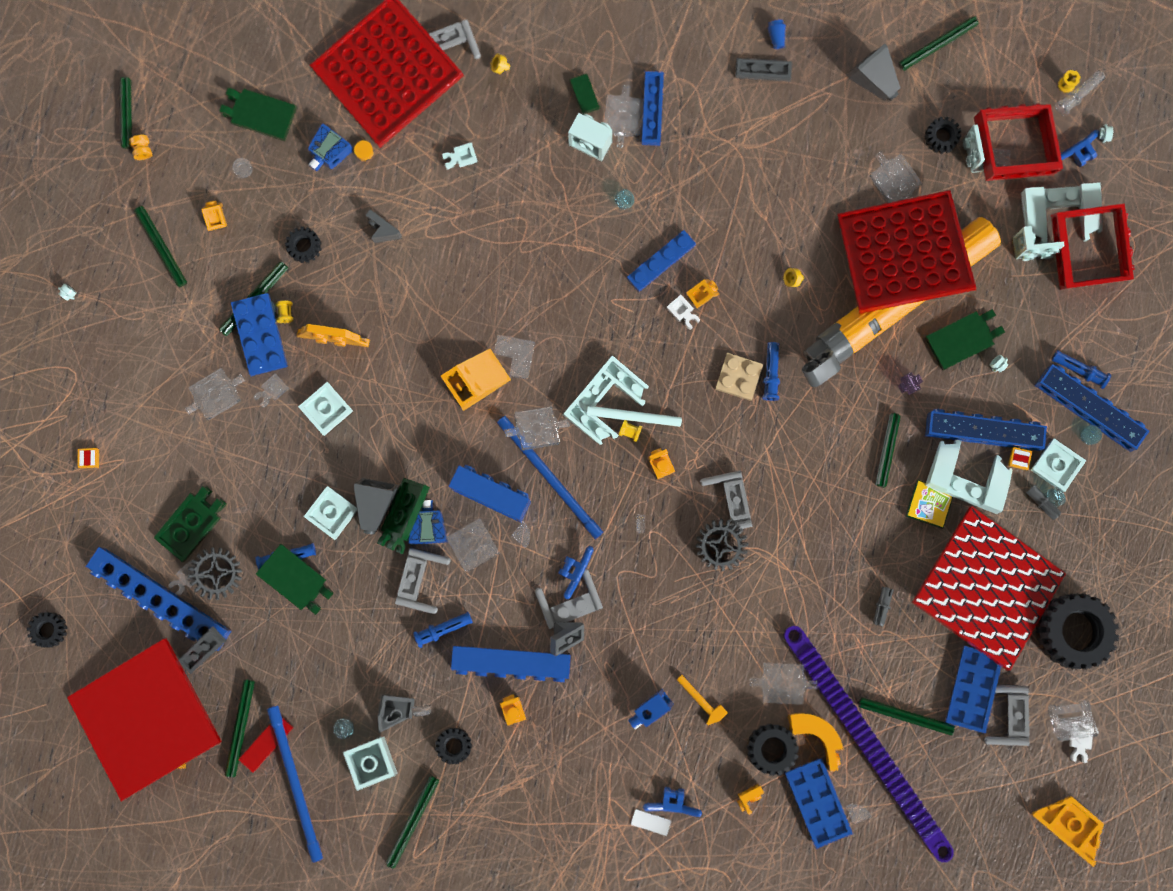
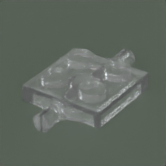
(623, 115)
(895, 178)
(214, 394)
(537, 428)
(783, 683)

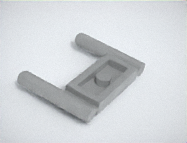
(455, 35)
(735, 497)
(413, 577)
(573, 608)
(1017, 717)

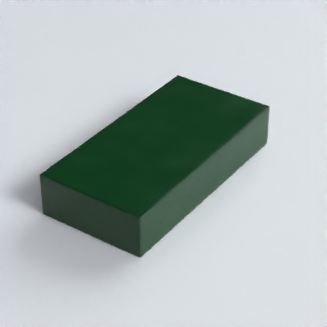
(584, 94)

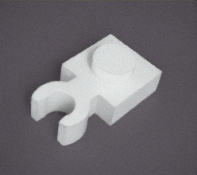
(681, 310)
(1080, 746)

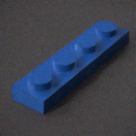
(652, 108)
(661, 261)

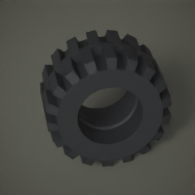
(789, 753)

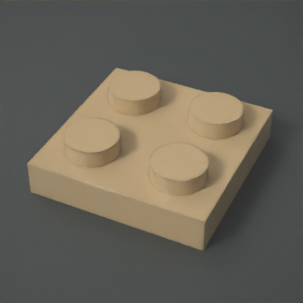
(739, 376)

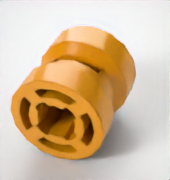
(140, 146)

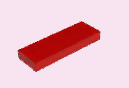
(262, 747)

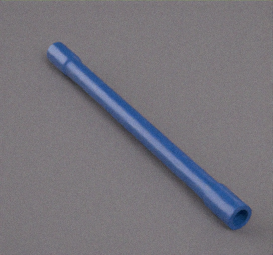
(588, 523)
(312, 843)

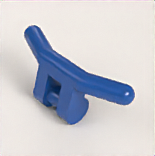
(1084, 144)
(578, 572)
(678, 807)

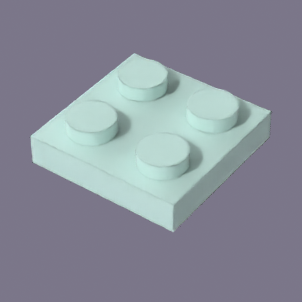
(325, 408)
(1058, 465)
(331, 513)

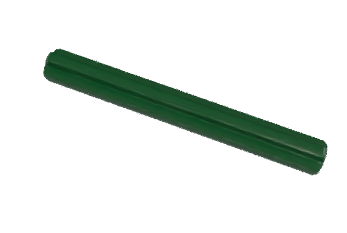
(938, 43)
(160, 246)
(262, 288)
(906, 716)
(239, 728)
(412, 822)

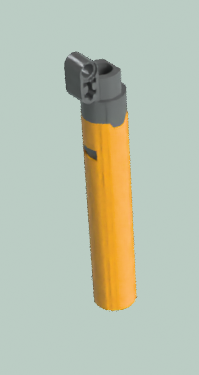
(858, 329)

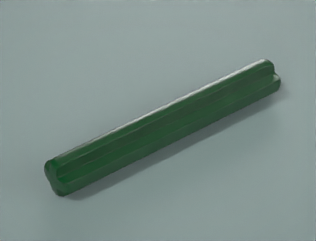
(125, 112)
(888, 449)

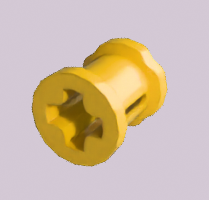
(1068, 76)
(284, 311)
(630, 430)

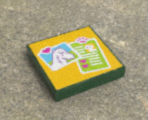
(928, 505)

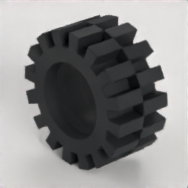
(947, 125)
(292, 241)
(35, 630)
(442, 751)

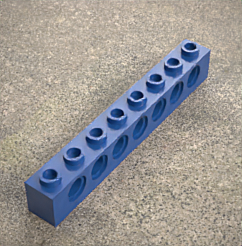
(103, 558)

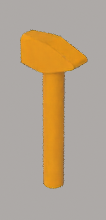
(716, 714)

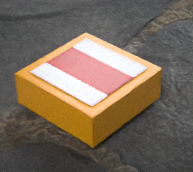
(88, 458)
(1020, 458)

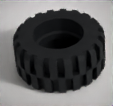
(1102, 625)

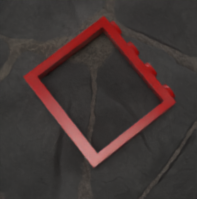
(1049, 138)
(1122, 235)

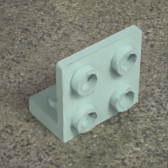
(974, 150)
(1027, 250)

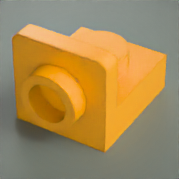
(214, 215)
(703, 292)
(661, 463)
(512, 709)
(752, 794)

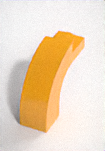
(807, 723)

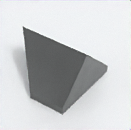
(393, 710)

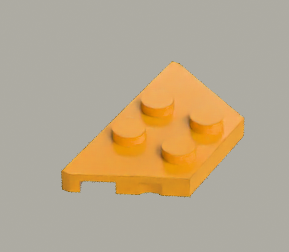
(338, 336)
(1073, 826)

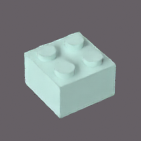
(590, 136)
(370, 763)

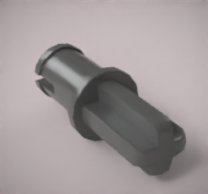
(1044, 502)
(883, 606)

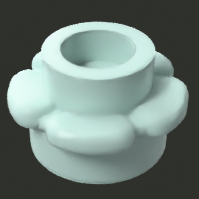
(1106, 133)
(67, 292)
(999, 363)

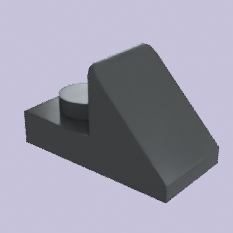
(385, 231)
(566, 636)

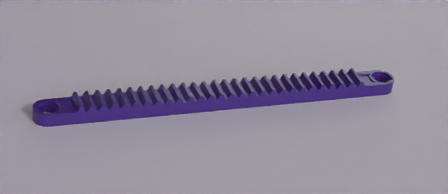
(869, 744)

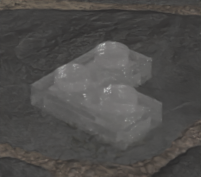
(520, 351)

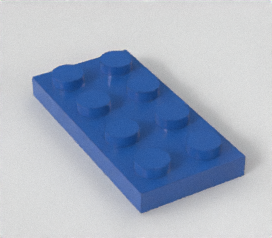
(259, 334)
(973, 691)
(818, 803)

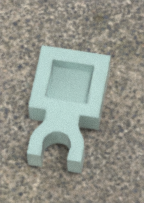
(463, 155)

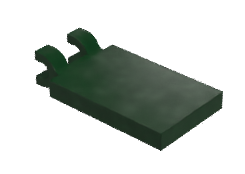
(259, 113)
(963, 339)
(403, 514)
(190, 524)
(294, 579)

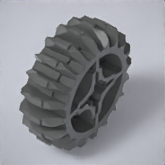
(730, 546)
(213, 557)

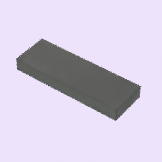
(763, 69)
(201, 650)

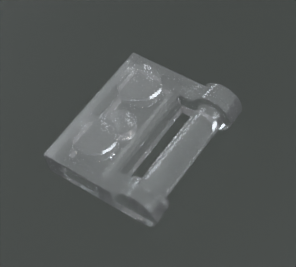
(1073, 727)

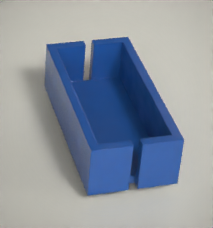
(490, 494)

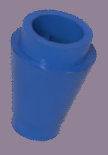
(777, 33)

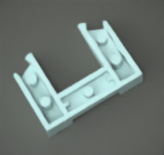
(1038, 199)
(611, 373)
(990, 497)

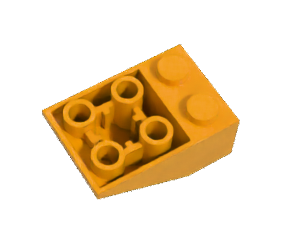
(475, 378)

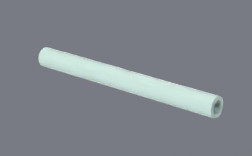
(633, 416)

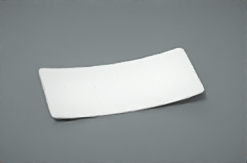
(651, 822)

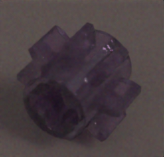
(910, 383)

